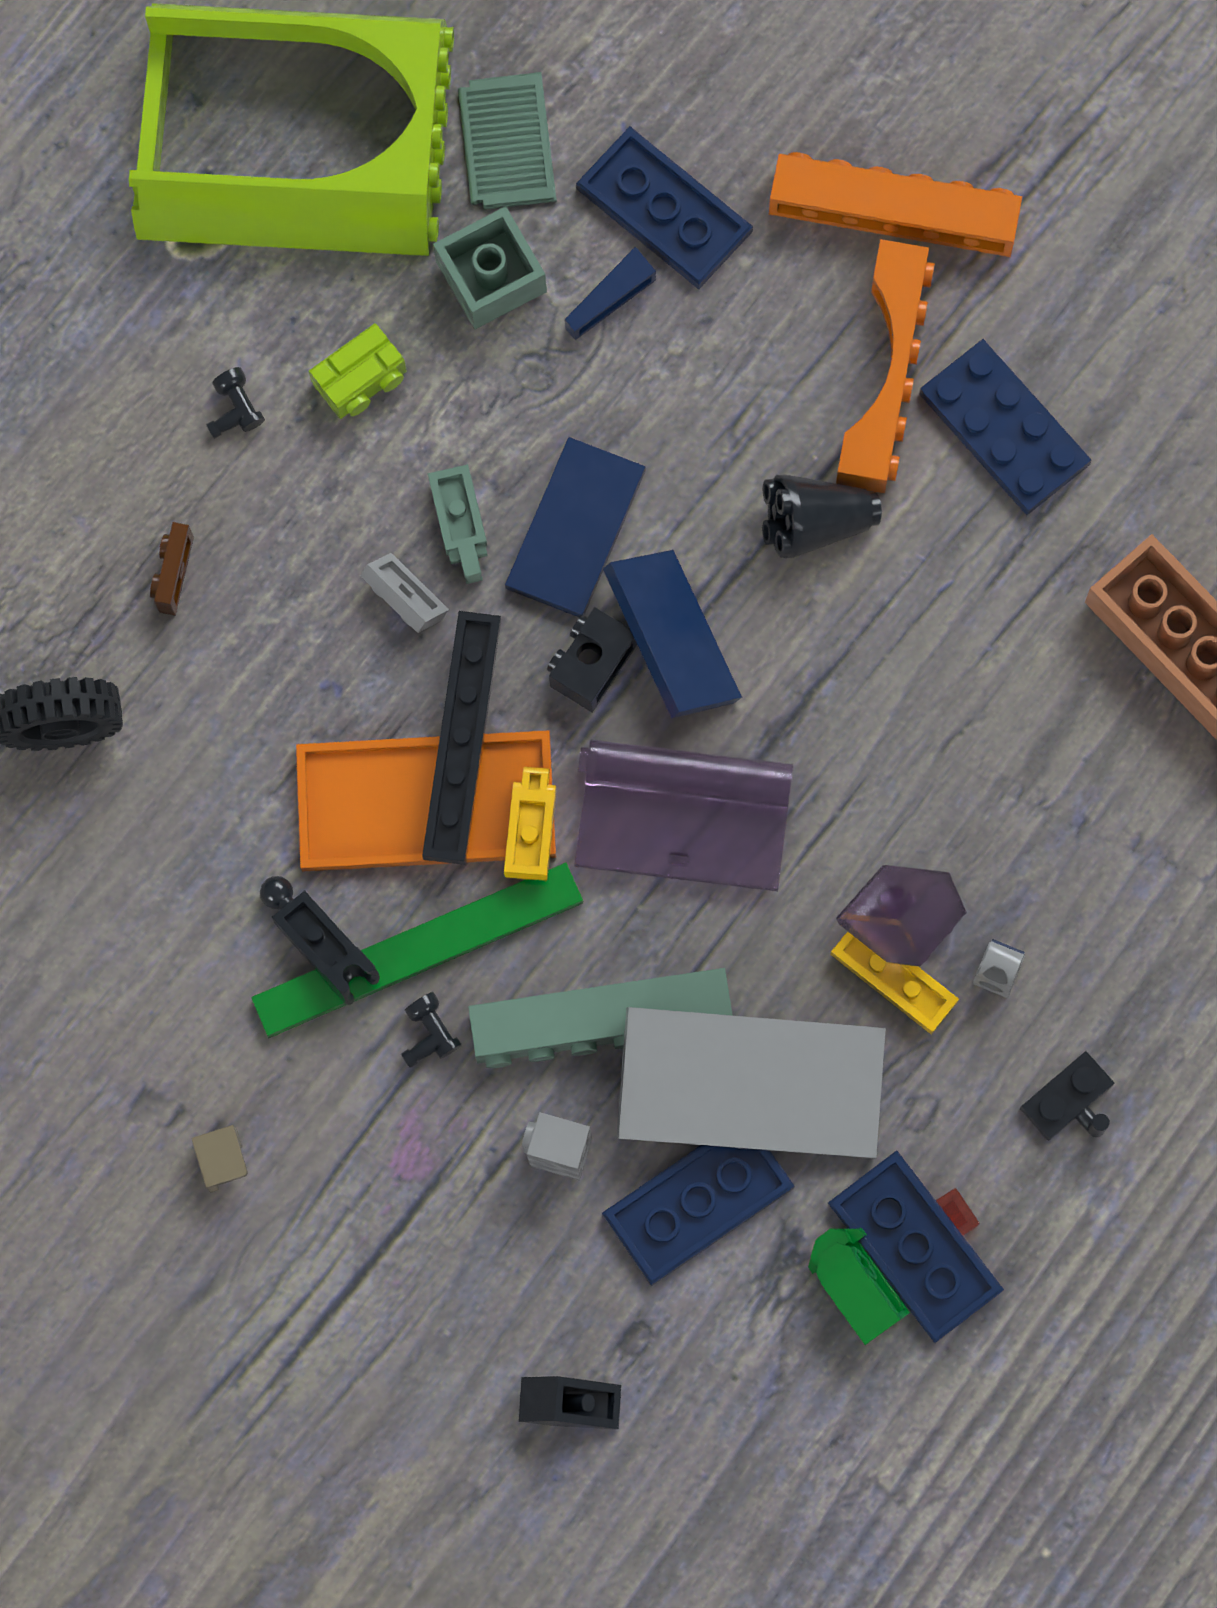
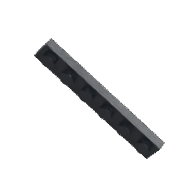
(461, 738)

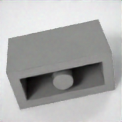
(557, 1145)

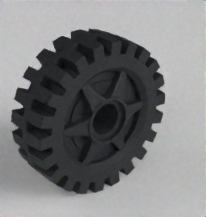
(59, 713)

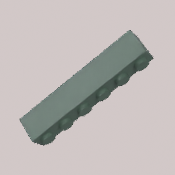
(586, 1016)

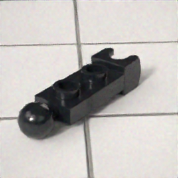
(317, 937)

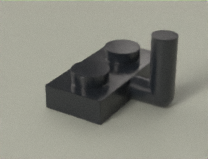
(1069, 1098)

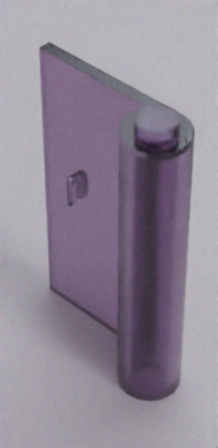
(685, 803)

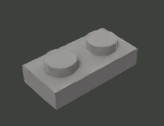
(404, 592)

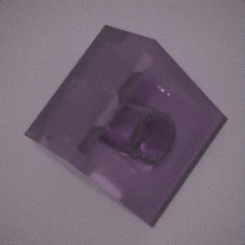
(904, 913)

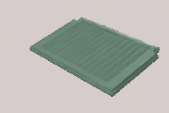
(507, 141)

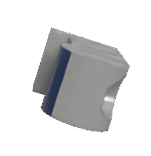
(999, 968)

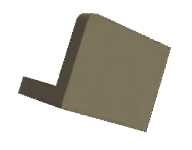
(220, 1157)

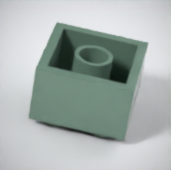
(490, 267)

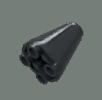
(815, 513)

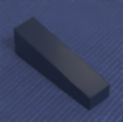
(616, 289)

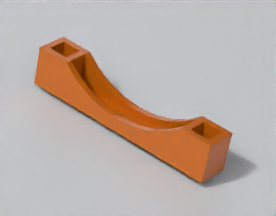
(897, 287)

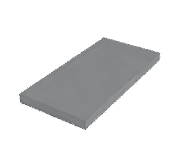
(750, 1082)

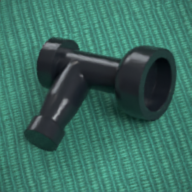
(244, 414)
(439, 1039)

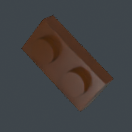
(168, 584)

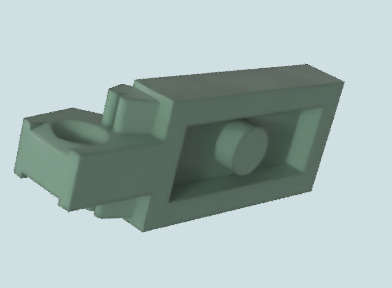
(459, 519)

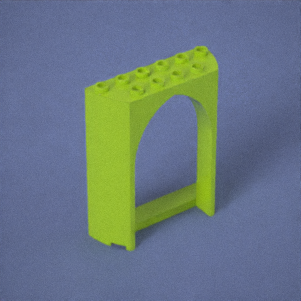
(367, 209)

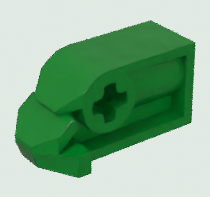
(855, 1283)

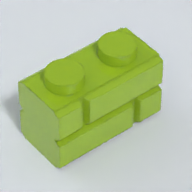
(358, 372)

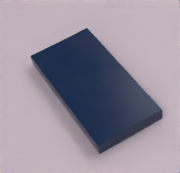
(664, 207)
(575, 527)
(672, 633)
(695, 1205)
(916, 1246)

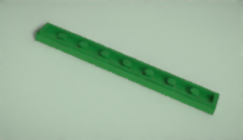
(424, 948)

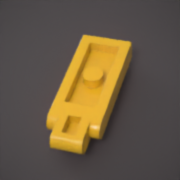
(530, 826)

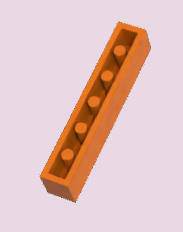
(895, 204)

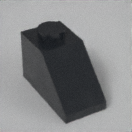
(569, 1402)

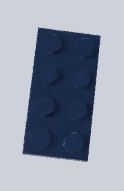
(1005, 426)

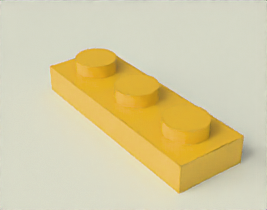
(901, 984)

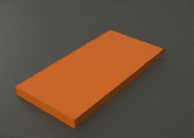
(372, 799)

